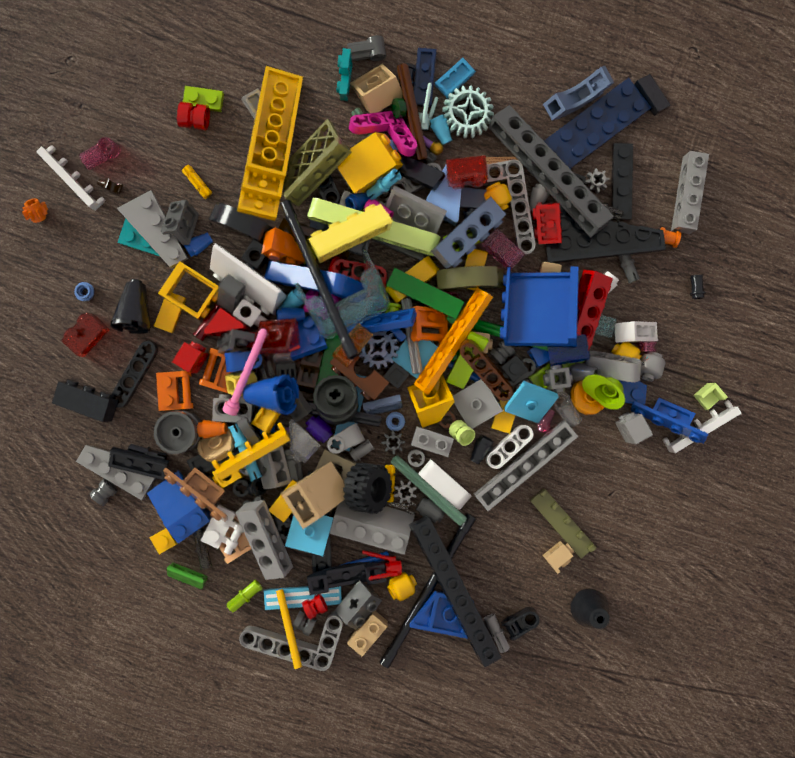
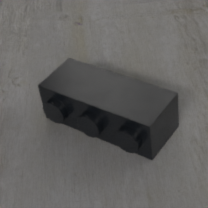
(85, 400)

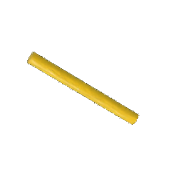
(289, 629)

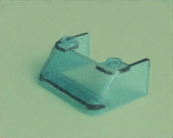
(353, 309)

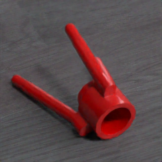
(392, 568)

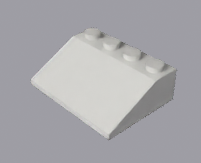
(256, 287)

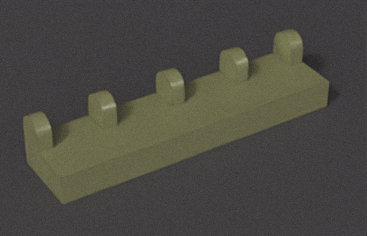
(562, 523)

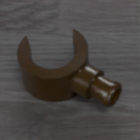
(111, 186)

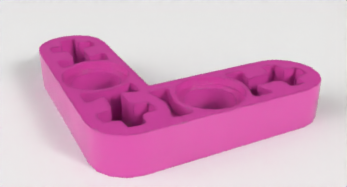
(362, 124)

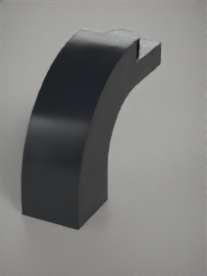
(240, 222)

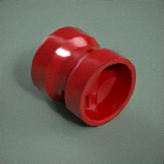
(314, 606)

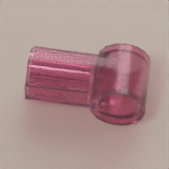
(98, 154)

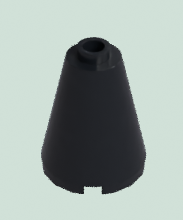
(132, 309)
(590, 609)

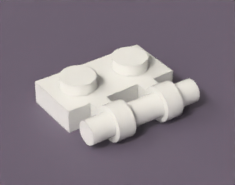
(216, 531)

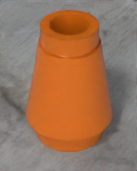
(211, 429)

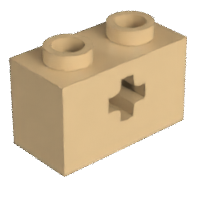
(368, 633)

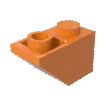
(281, 247)

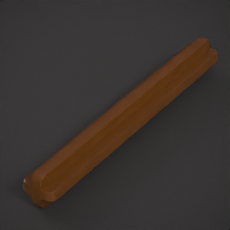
(412, 111)

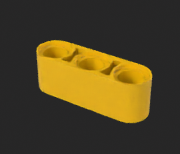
(424, 271)

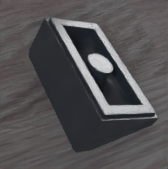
(652, 94)

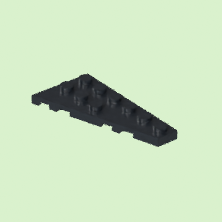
(611, 241)

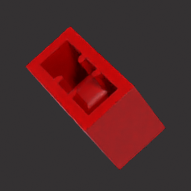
(191, 357)

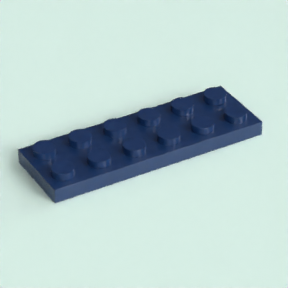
(598, 123)

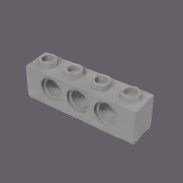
(690, 192)
(264, 539)

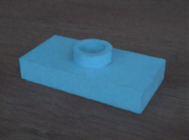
(455, 77)

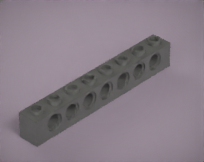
(550, 171)

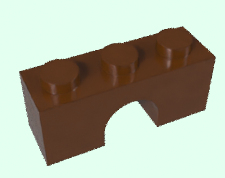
(371, 385)

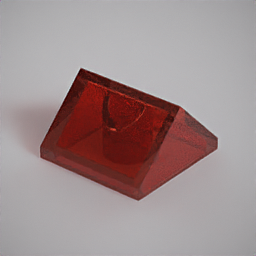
(281, 336)

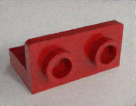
(548, 223)

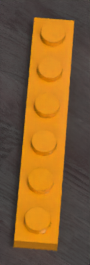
(453, 340)

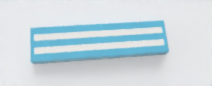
(296, 595)

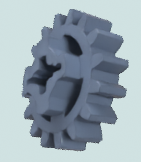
(373, 354)

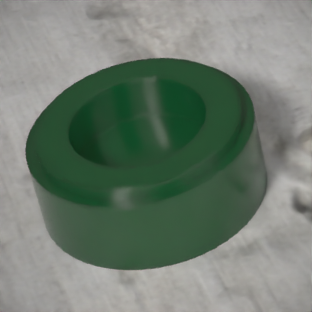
(399, 107)

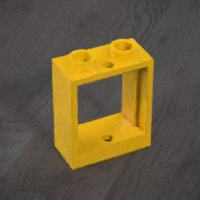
(173, 281)

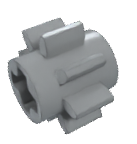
(600, 176)
(407, 497)

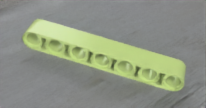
(398, 235)

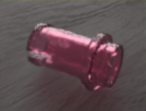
(545, 422)

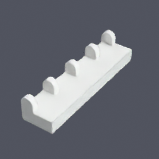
(70, 179)
(708, 426)

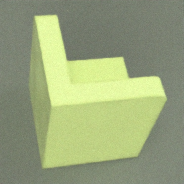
(710, 395)

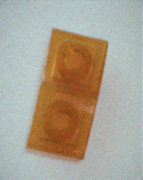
(360, 338)

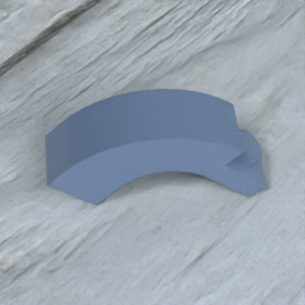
(578, 96)

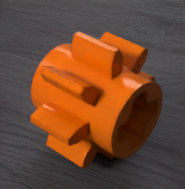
(35, 210)

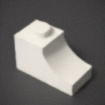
(635, 332)

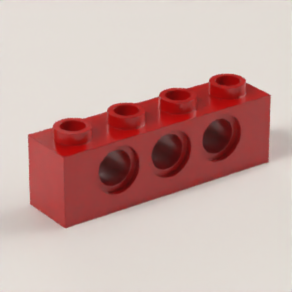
(591, 301)

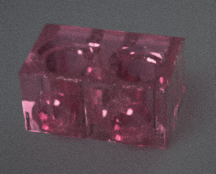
(503, 249)

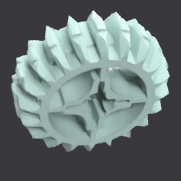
(475, 112)

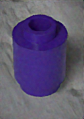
(318, 428)

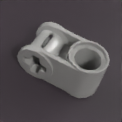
(349, 437)

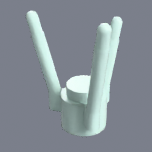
(424, 118)

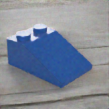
(177, 511)

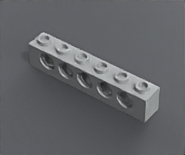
(525, 465)

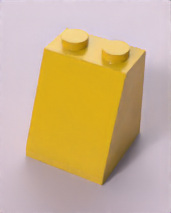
(369, 162)

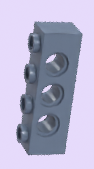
(444, 250)

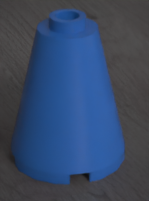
(273, 394)

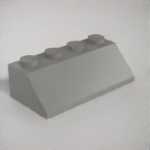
(383, 530)

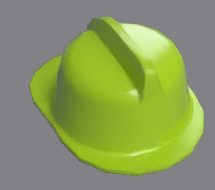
(605, 390)

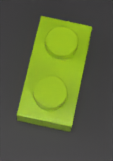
(203, 96)

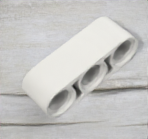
(518, 445)
(444, 484)

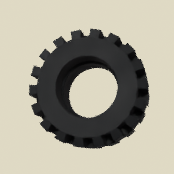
(367, 488)

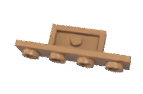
(200, 488)

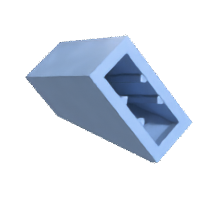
(447, 199)

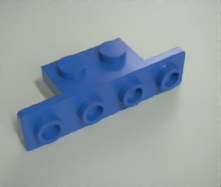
(672, 417)

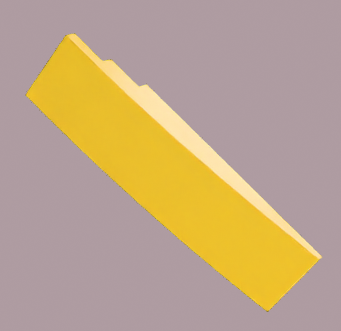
(270, 144)

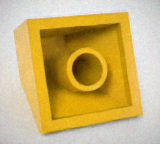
(434, 406)

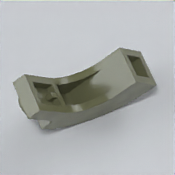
(470, 277)

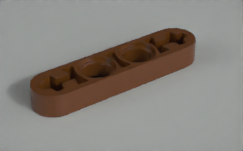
(488, 369)

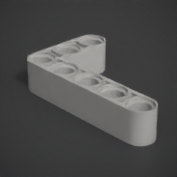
(521, 198)
(278, 640)

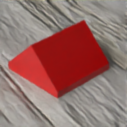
(224, 322)

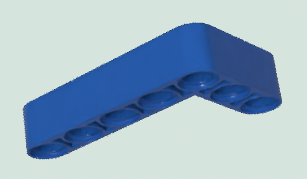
(289, 275)

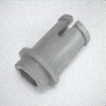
(361, 450)

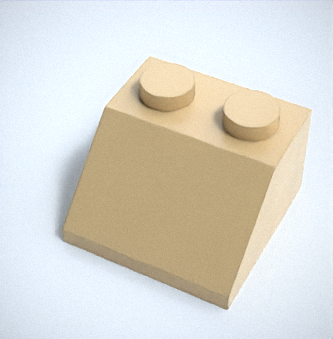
(377, 89)

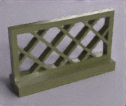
(319, 168)

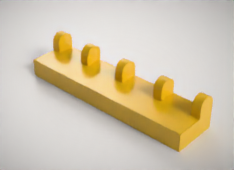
(252, 452)

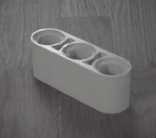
(616, 366)

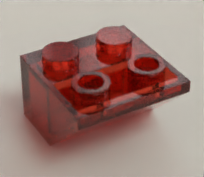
(466, 172)

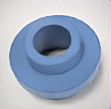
(79, 289)
(395, 415)

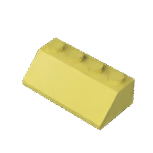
(350, 232)

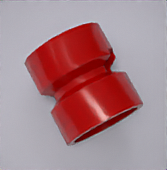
(191, 115)

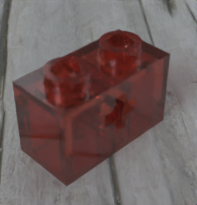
(94, 332)

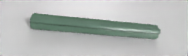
(428, 490)

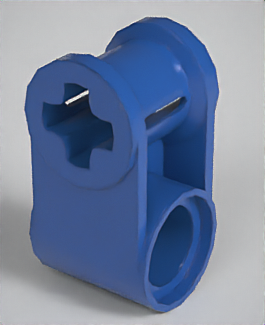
(236, 361)

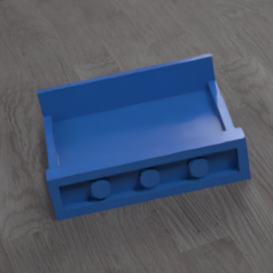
(540, 308)

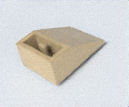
(315, 494)

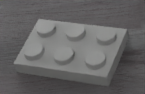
(414, 211)

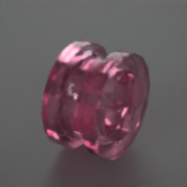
(647, 346)

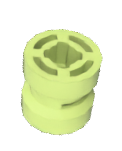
(462, 432)

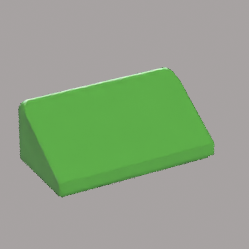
(186, 575)

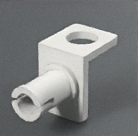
(254, 317)

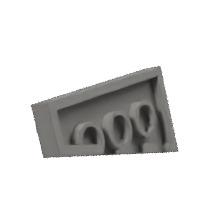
(148, 218)
(98, 460)

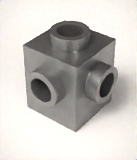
(564, 375)

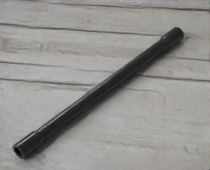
(346, 342)
(392, 650)

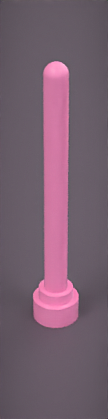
(232, 406)

